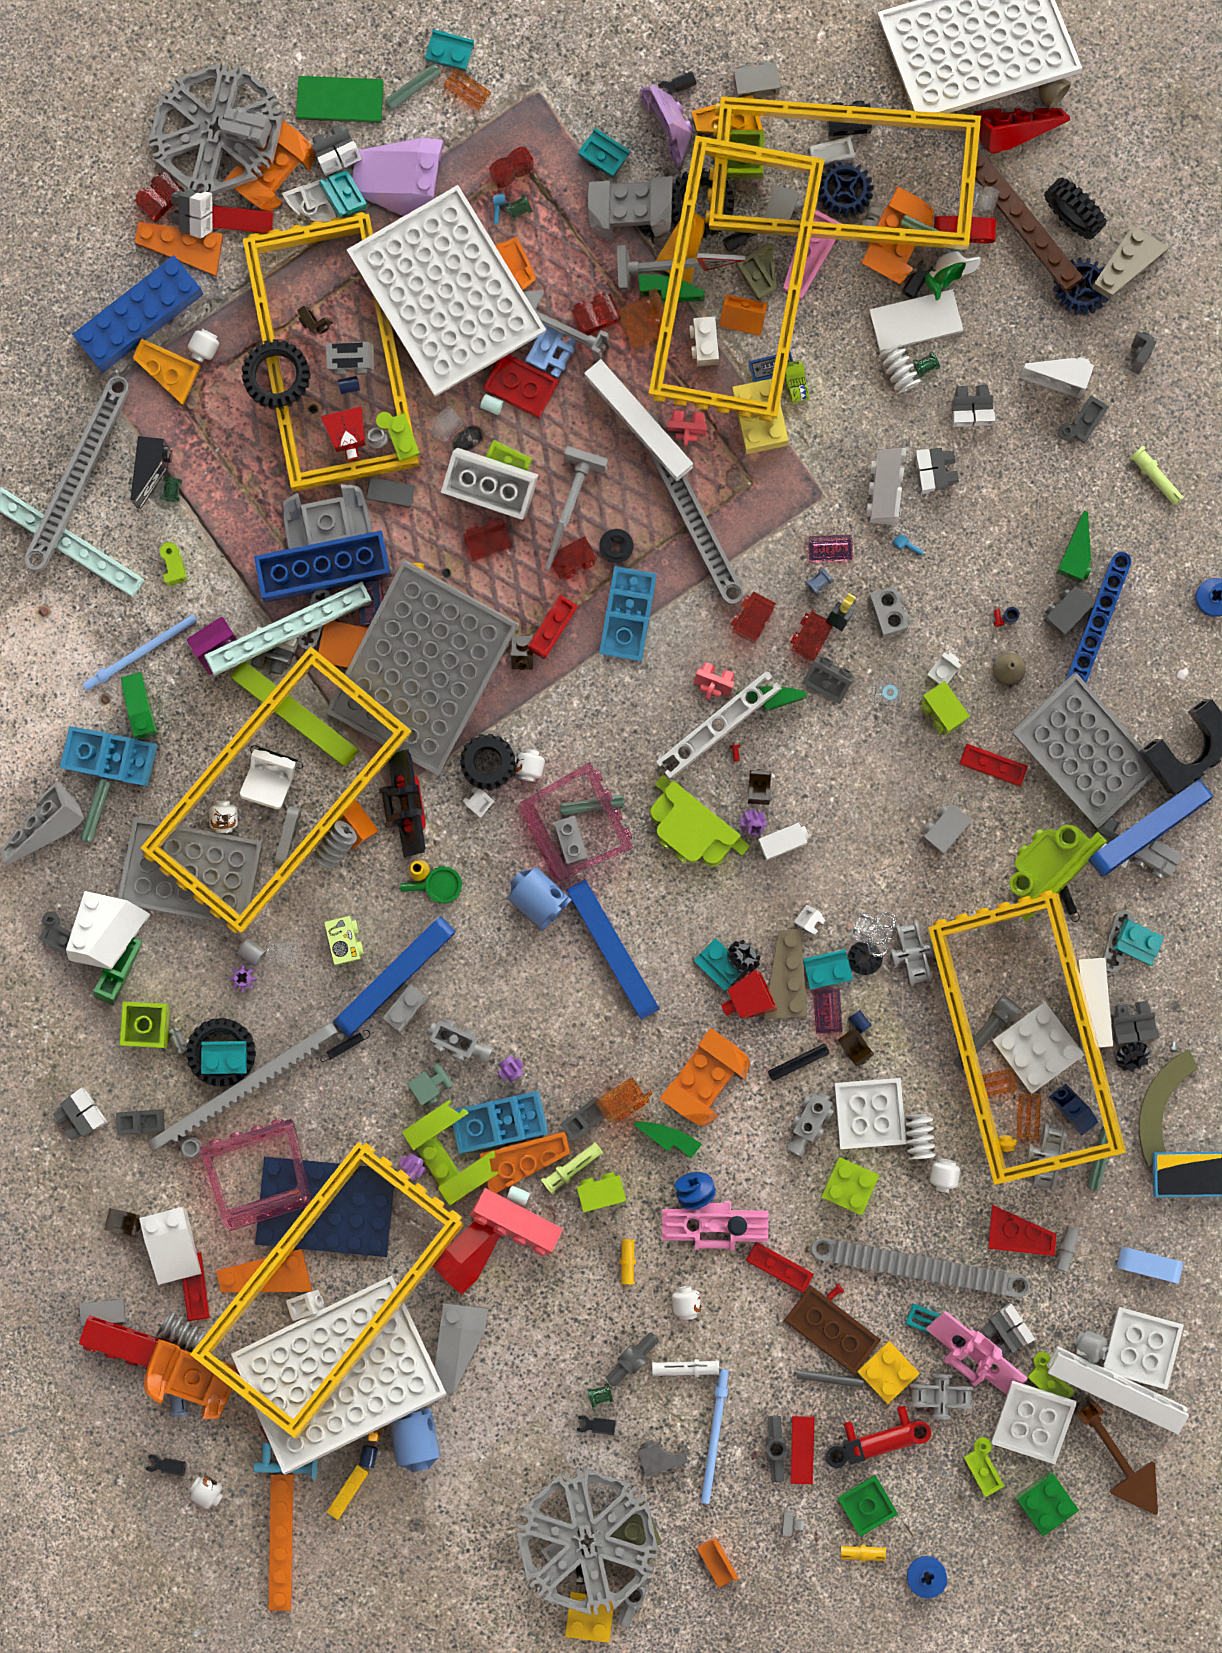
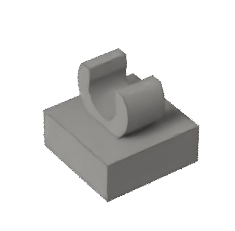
(790, 1523)

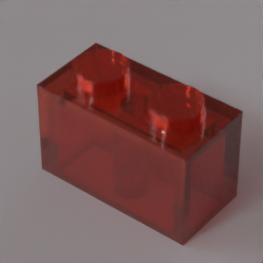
(753, 617)

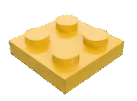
(888, 1372)
(588, 1626)

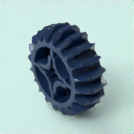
(854, 203)
(1072, 302)

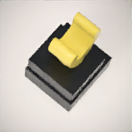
(841, 613)

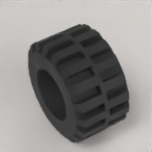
(480, 744)

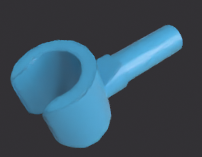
(499, 200)
(902, 541)

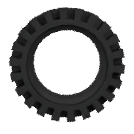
(679, 189)
(1075, 208)
(268, 350)
(202, 1033)

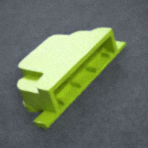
(692, 827)
(1052, 861)

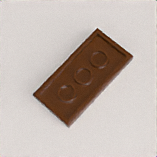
(832, 1329)

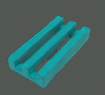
(911, 1314)

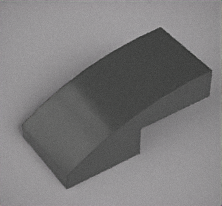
(390, 492)
(582, 1120)
(140, 1121)

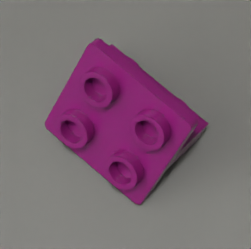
(209, 639)

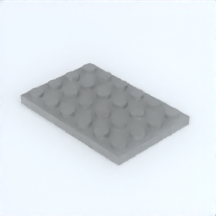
(1084, 750)
(218, 860)

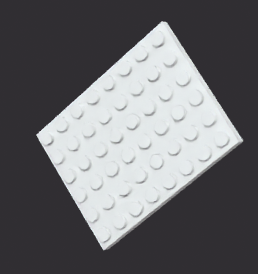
(976, 49)
(446, 290)
(381, 1388)

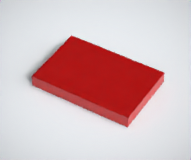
(521, 385)

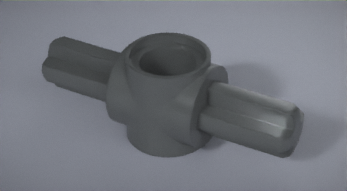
(632, 1359)
(775, 1436)

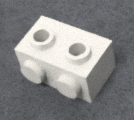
(705, 339)

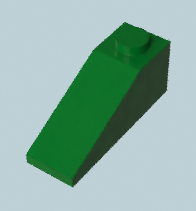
(1078, 552)
(138, 706)

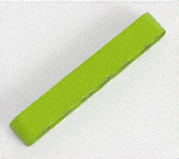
(296, 715)

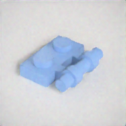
(544, 349)

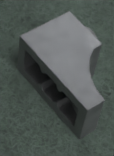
(656, 1459)

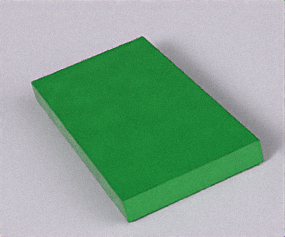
(339, 99)

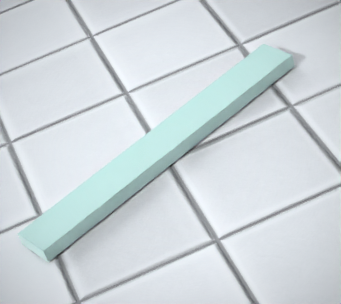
(73, 546)
(288, 628)

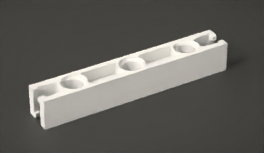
(638, 420)
(706, 735)
(1117, 1390)

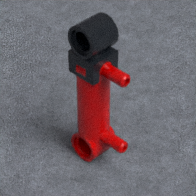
(861, 1448)

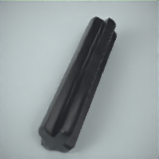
(798, 1062)

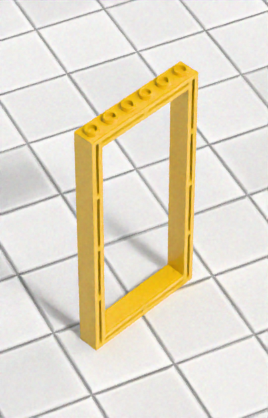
(846, 114)
(759, 156)
(297, 236)
(186, 880)
(983, 917)
(244, 1298)

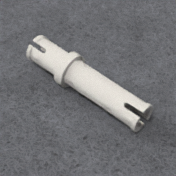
(685, 1368)

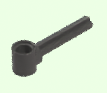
(1003, 1011)

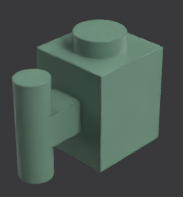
(426, 1087)

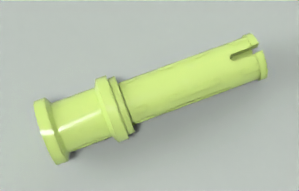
(1149, 467)
(563, 1174)

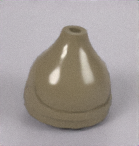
(1054, 92)
(1009, 669)

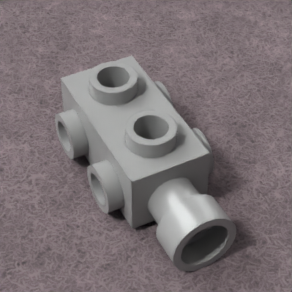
(454, 1041)
(812, 1117)

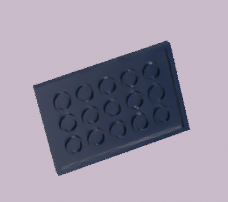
(352, 1222)

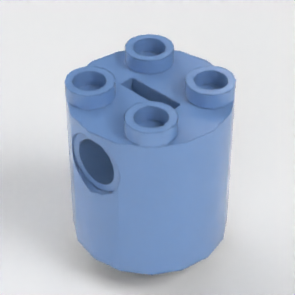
(537, 897)
(415, 1440)

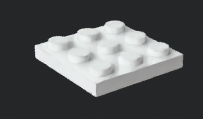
(1038, 1047)
(870, 1113)
(1143, 1347)
(1033, 1422)

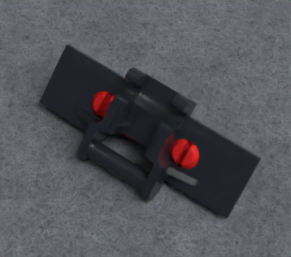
(411, 817)

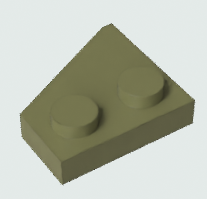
(759, 272)

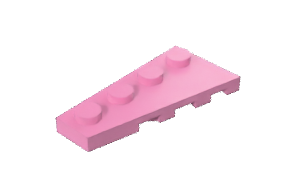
(817, 253)

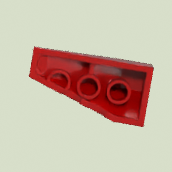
(1007, 130)
(467, 1256)

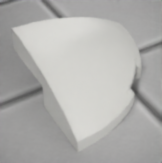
(310, 202)

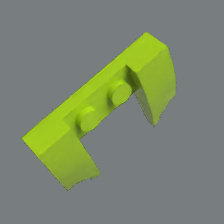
(423, 1138)

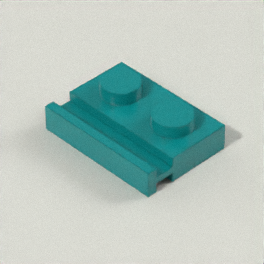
(449, 50)
(603, 153)
(342, 194)
(1138, 942)
(716, 965)
(827, 969)
(224, 1057)

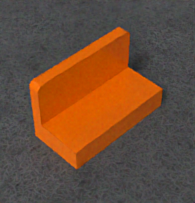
(743, 314)
(360, 822)
(717, 1562)

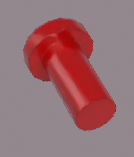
(998, 621)
(735, 750)
(835, 1292)

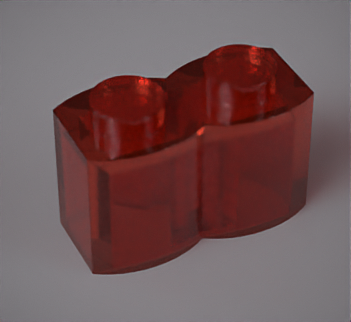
(515, 165)
(157, 197)
(595, 314)

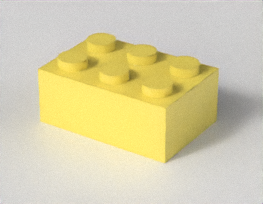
(755, 433)

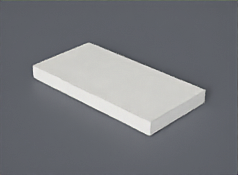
(916, 320)

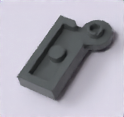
(1084, 422)
(54, 934)

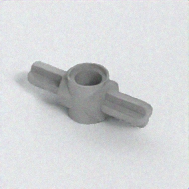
(630, 1606)

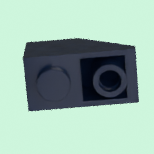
(1074, 1109)

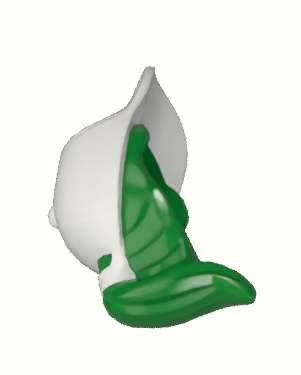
(949, 268)

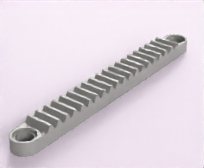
(77, 474)
(700, 532)
(240, 1089)
(920, 1267)

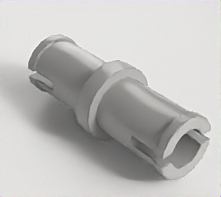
(1067, 1249)

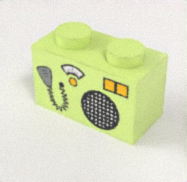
(343, 940)

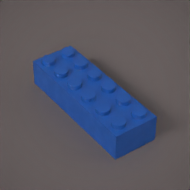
(138, 313)
(322, 566)

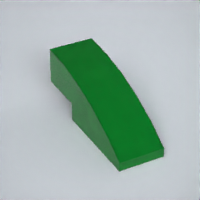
(687, 293)
(782, 698)
(113, 979)
(668, 1136)

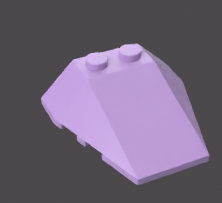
(671, 118)
(399, 174)

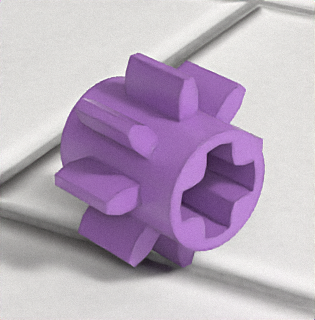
(753, 822)
(236, 978)
(510, 1069)
(412, 1166)

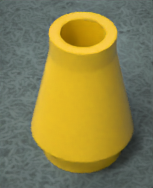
(418, 876)

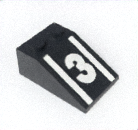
(149, 467)

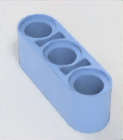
(1150, 1264)

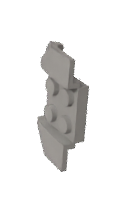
(630, 205)
(326, 518)

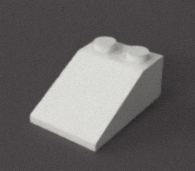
(1062, 375)
(170, 1245)

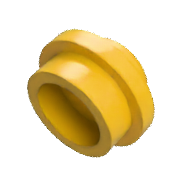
(1007, 1143)

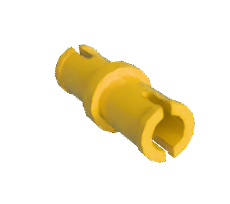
(627, 1261)
(863, 1553)

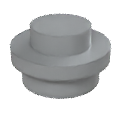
(377, 438)
(191, 1148)

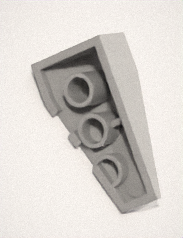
(51, 820)
(458, 1338)

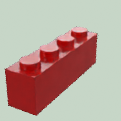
(118, 1341)

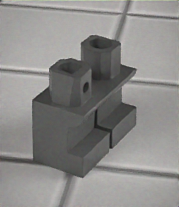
(1134, 1027)

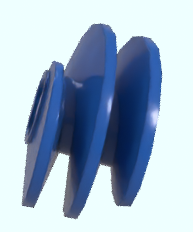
(1204, 597)
(695, 1190)
(937, 1581)

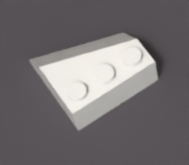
(886, 486)
(103, 929)

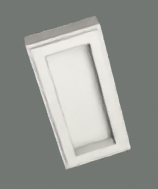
(833, 151)

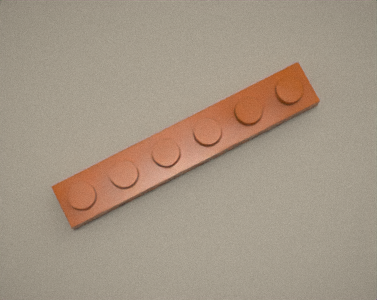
(281, 1542)

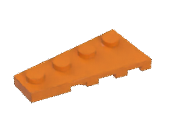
(194, 251)
(524, 1159)
(290, 1276)

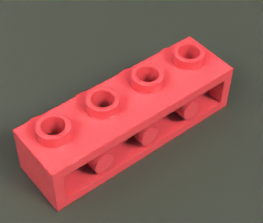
(516, 1222)

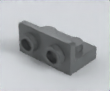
(1144, 344)
(829, 679)

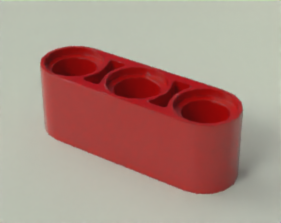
(982, 228)

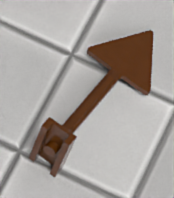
(1138, 1486)

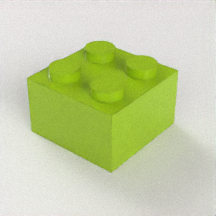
(740, 169)
(943, 709)
(144, 1024)
(849, 1186)
(601, 1192)

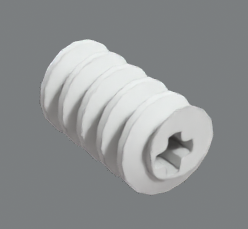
(898, 368)
(920, 1136)

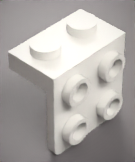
(268, 779)

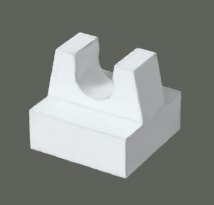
(479, 802)
(808, 919)

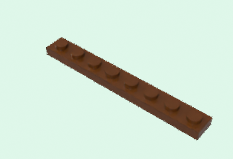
(1027, 225)

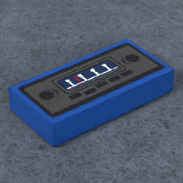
(763, 368)

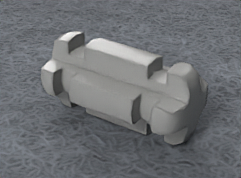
(177, 1040)

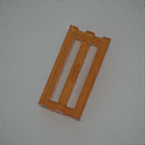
(482, 99)
(1013, 1084)
(1029, 1097)

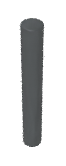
(829, 1378)

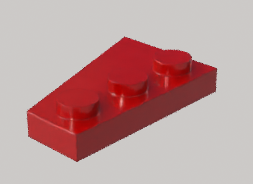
(1016, 1234)

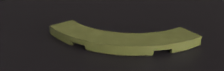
(1156, 1099)

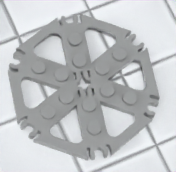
(201, 134)
(607, 1547)

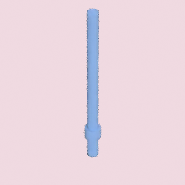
(104, 674)
(720, 1393)

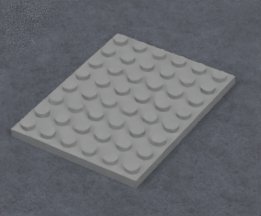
(424, 664)

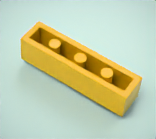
(348, 1491)

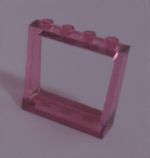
(543, 839)
(266, 1207)

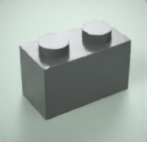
(1068, 611)

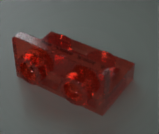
(487, 539)
(573, 558)
(812, 636)

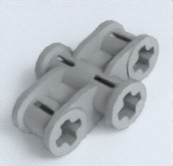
(911, 945)
(1049, 1147)
(932, 1396)

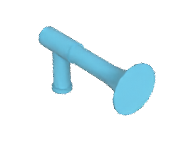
(267, 1467)

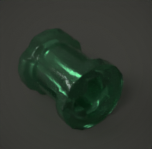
(518, 207)
(926, 364)
(171, 489)
(596, 1399)

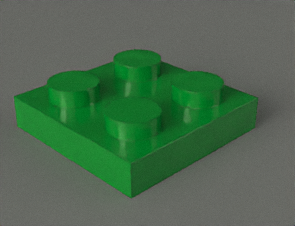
(867, 1505)

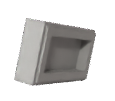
(107, 1310)

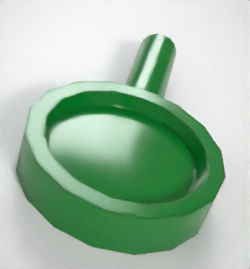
(441, 885)

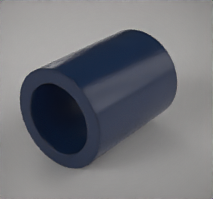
(348, 385)
(1015, 611)
(859, 1021)
(368, 1456)

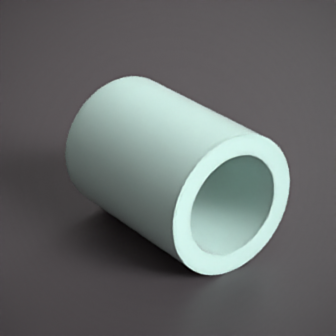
(491, 404)
(518, 1196)

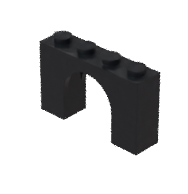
(1169, 770)

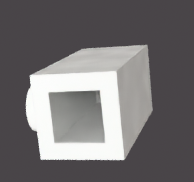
(783, 841)

